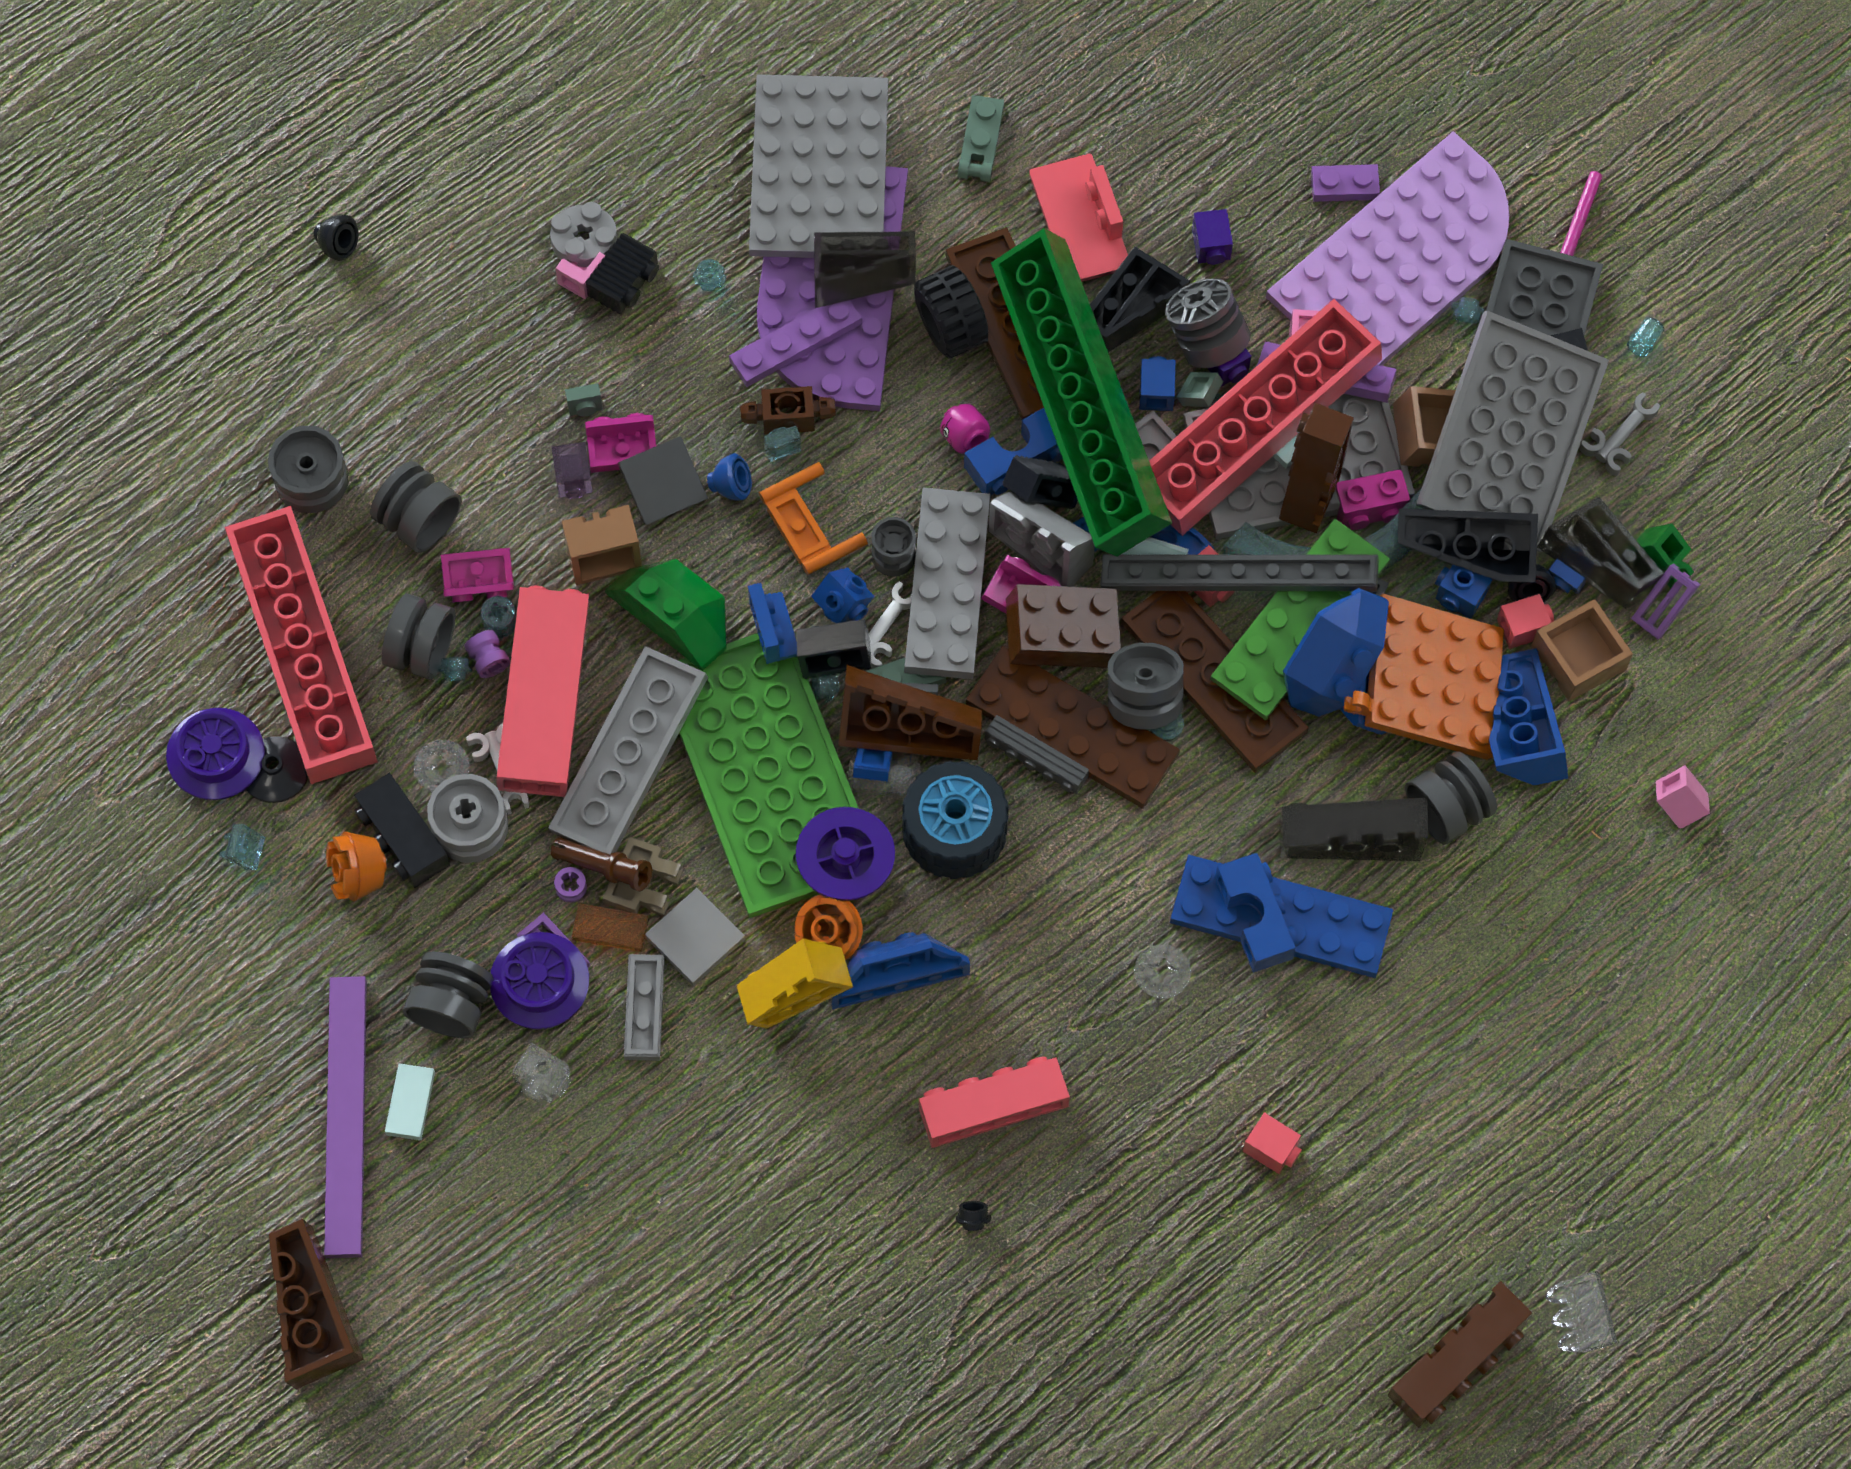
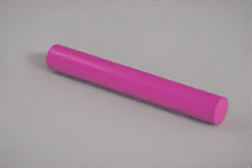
(1581, 213)

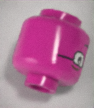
(964, 427)

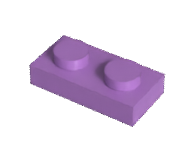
(1345, 182)

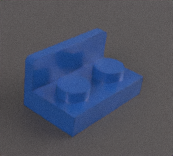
(772, 624)

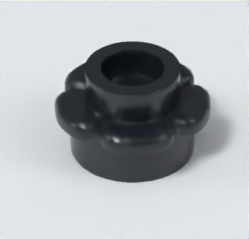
(973, 1215)

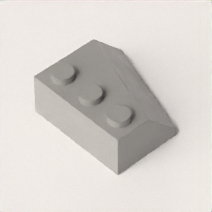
(1042, 538)

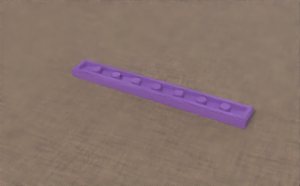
(345, 1117)

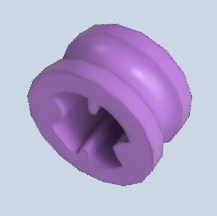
(571, 896)

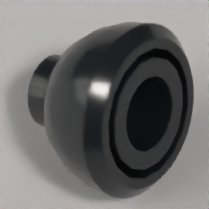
(337, 236)
(1544, 585)

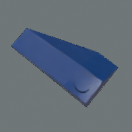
(1524, 727)

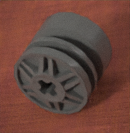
(1208, 323)
(415, 506)
(1454, 796)
(448, 994)

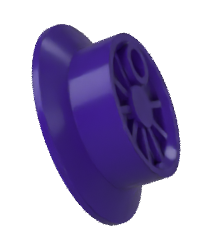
(215, 753)
(845, 853)
(539, 980)

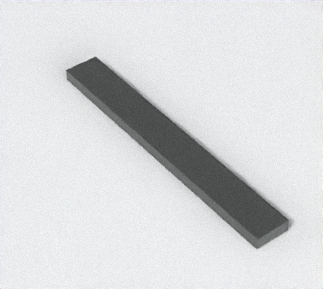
(1240, 572)

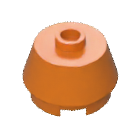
(356, 865)
(831, 922)

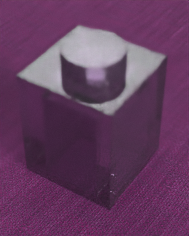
(572, 470)

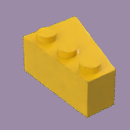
(793, 983)

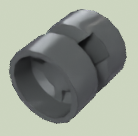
(893, 546)

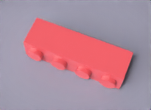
(993, 1101)

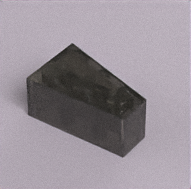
(861, 264)
(1602, 552)

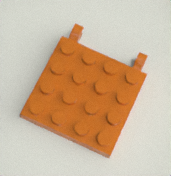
(1434, 679)

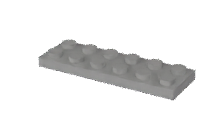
(947, 583)
(628, 752)

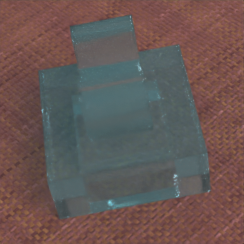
(243, 847)

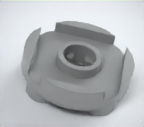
(577, 219)

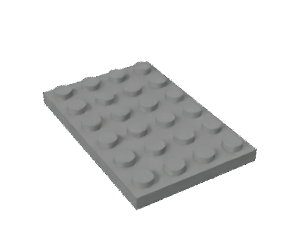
(816, 160)
(1513, 423)
(1260, 497)

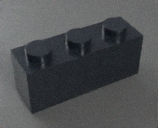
(400, 831)

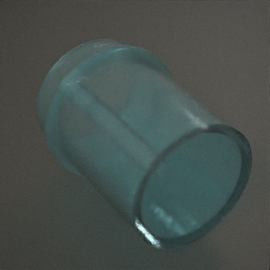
(1645, 337)

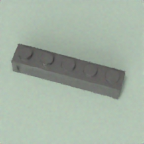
(1036, 755)

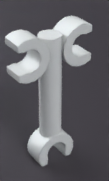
(884, 622)
(491, 744)

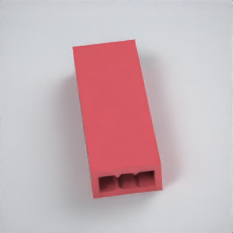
(543, 691)

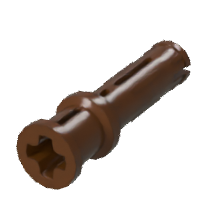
(613, 866)

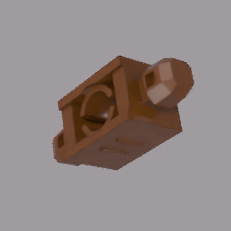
(783, 398)

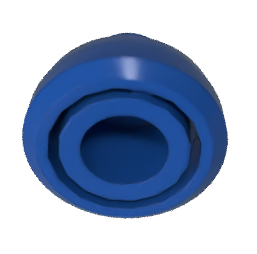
(731, 478)

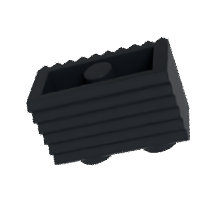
(622, 274)
(1040, 482)
(833, 647)

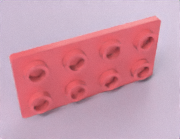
(1082, 211)

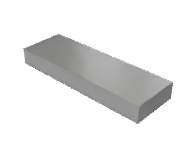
(644, 1007)

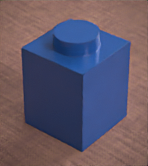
(1157, 384)

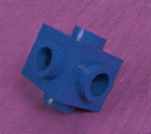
(1461, 590)
(843, 596)

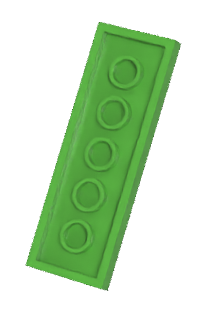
(1257, 661)

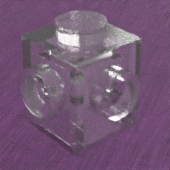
(541, 1074)

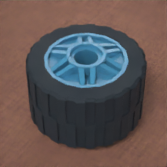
(955, 819)

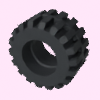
(951, 311)

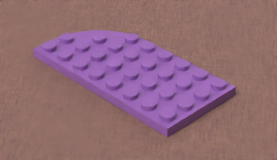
(854, 363)

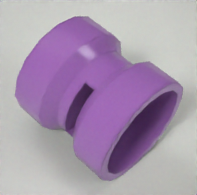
(488, 656)

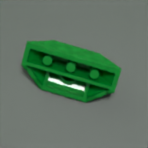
(676, 608)

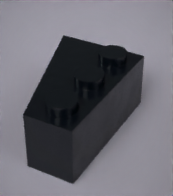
(1134, 297)

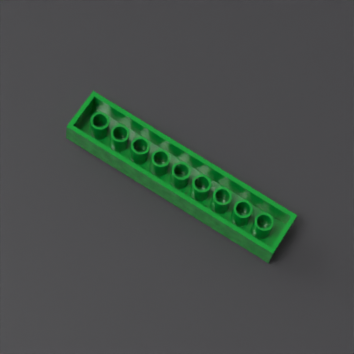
(1081, 393)

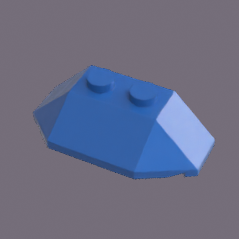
(1336, 653)
(899, 967)

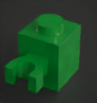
(1666, 547)

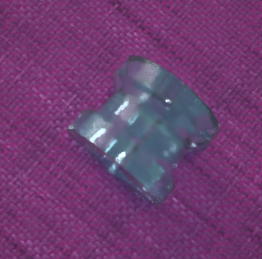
(502, 624)

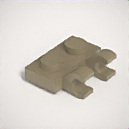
(625, 898)

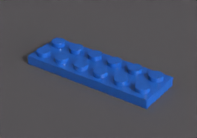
(1327, 925)

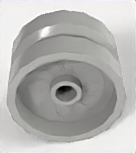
(468, 817)

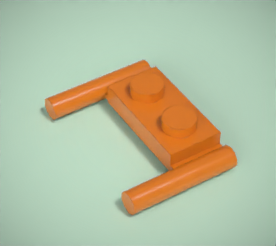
(799, 525)

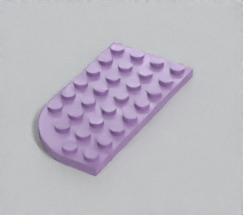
(1408, 248)

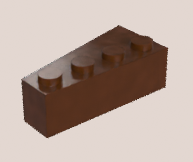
(1315, 466)
(906, 719)
(312, 1316)
(1461, 1356)

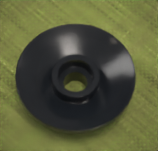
(286, 779)

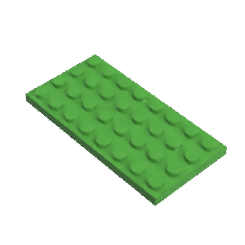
(762, 768)

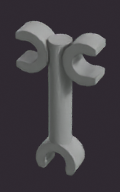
(1610, 449)

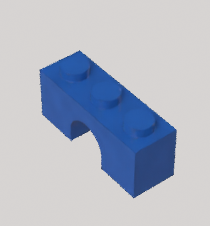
(990, 462)
(1248, 883)

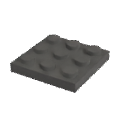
(1544, 288)

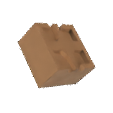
(1419, 422)
(602, 545)
(1582, 649)

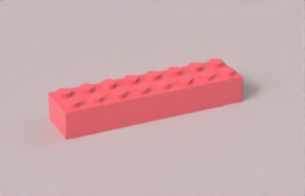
(1262, 413)
(301, 645)

